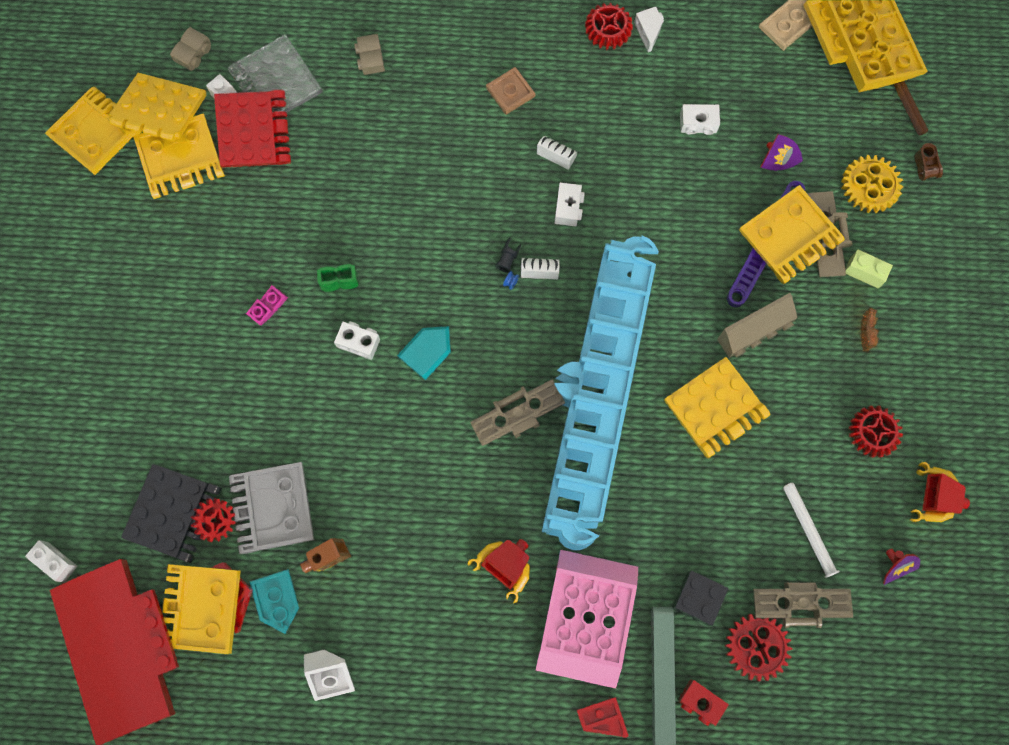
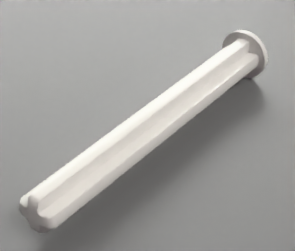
(810, 530)

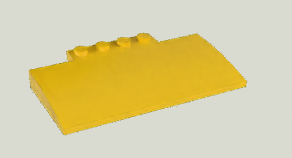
(868, 38)

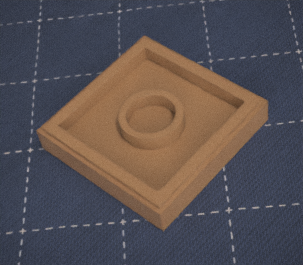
(510, 90)

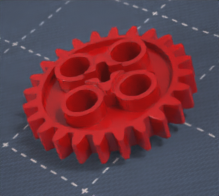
(742, 656)

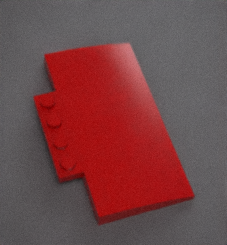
(116, 650)

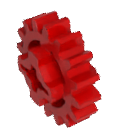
(212, 527)

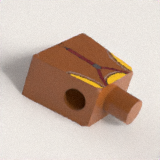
(325, 555)

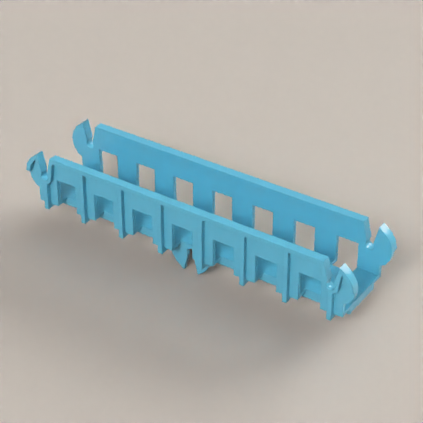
(616, 329)

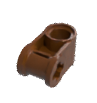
(929, 165)

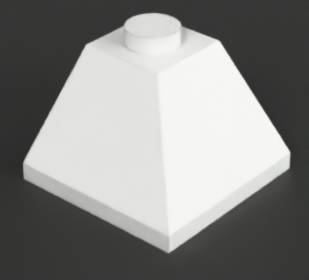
(327, 675)

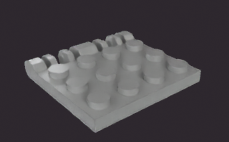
(274, 506)

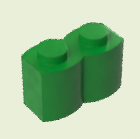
(333, 278)

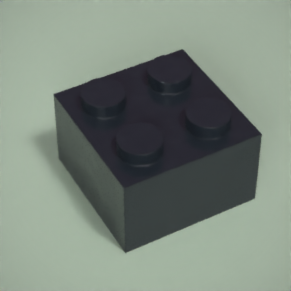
(700, 598)

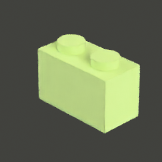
(868, 269)

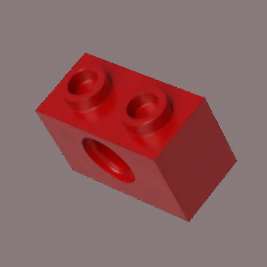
(714, 705)

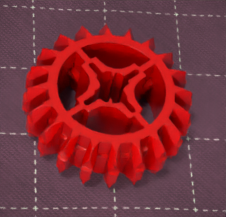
(607, 20)
(879, 417)

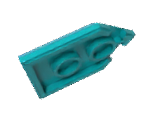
(427, 350)
(275, 600)

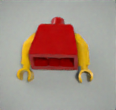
(942, 495)
(506, 563)

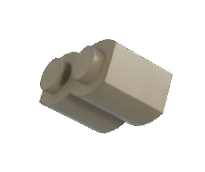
(191, 49)
(370, 54)

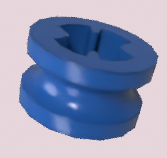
(511, 280)

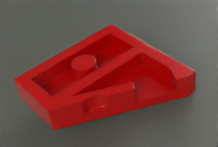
(603, 718)

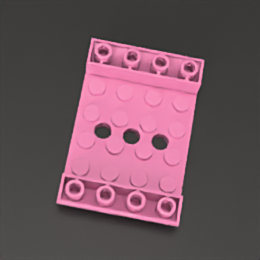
(583, 649)

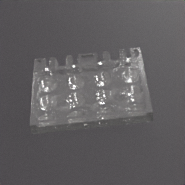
(277, 68)

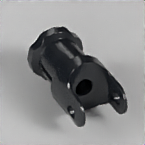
(507, 257)

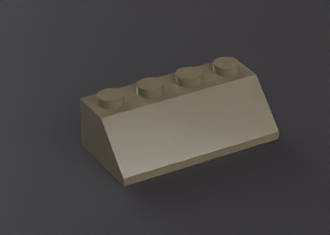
(758, 326)

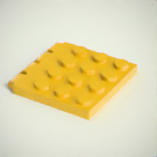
(157, 107)

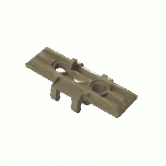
(832, 265)
(520, 417)
(802, 597)

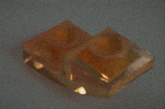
(868, 332)

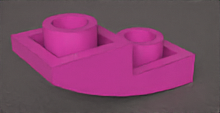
(267, 305)

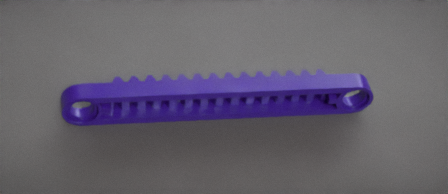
(752, 267)

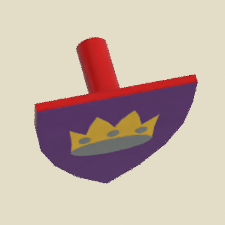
(782, 154)
(902, 565)

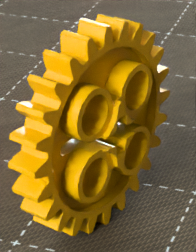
(872, 184)

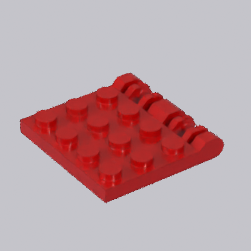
(248, 128)

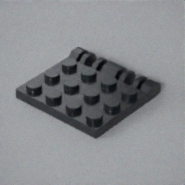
(165, 511)

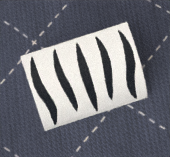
(556, 152)
(540, 268)

